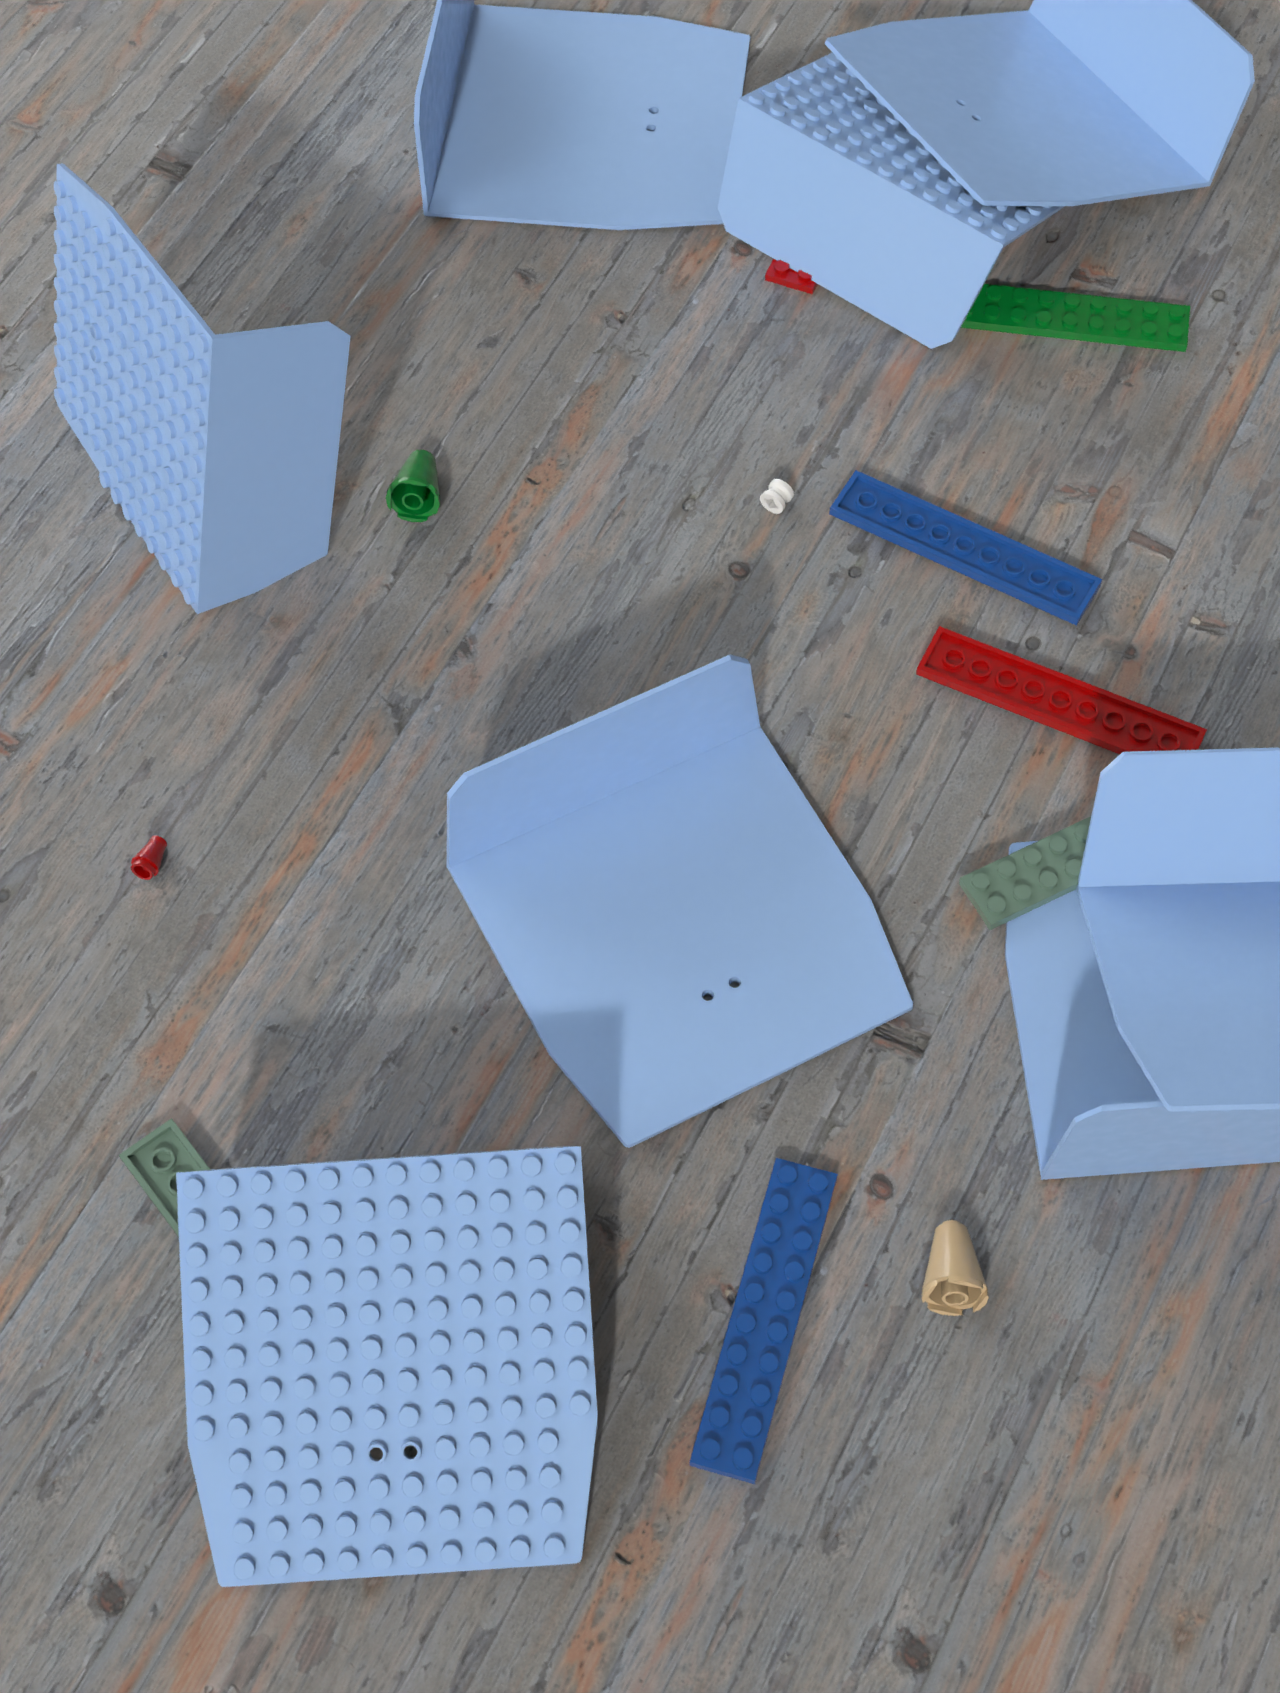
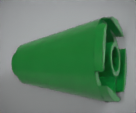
(415, 488)

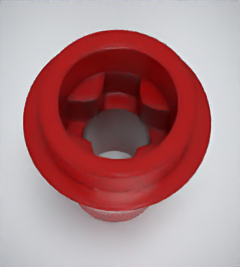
(149, 858)

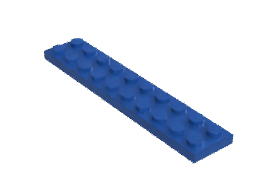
(966, 547)
(763, 1322)

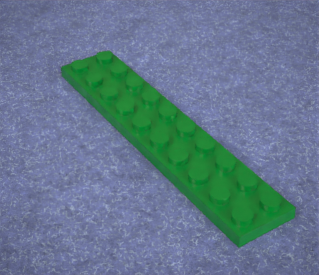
(1080, 317)

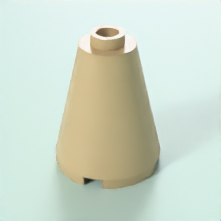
(953, 1272)

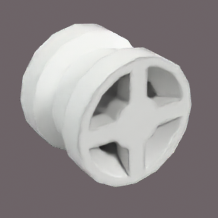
(776, 496)

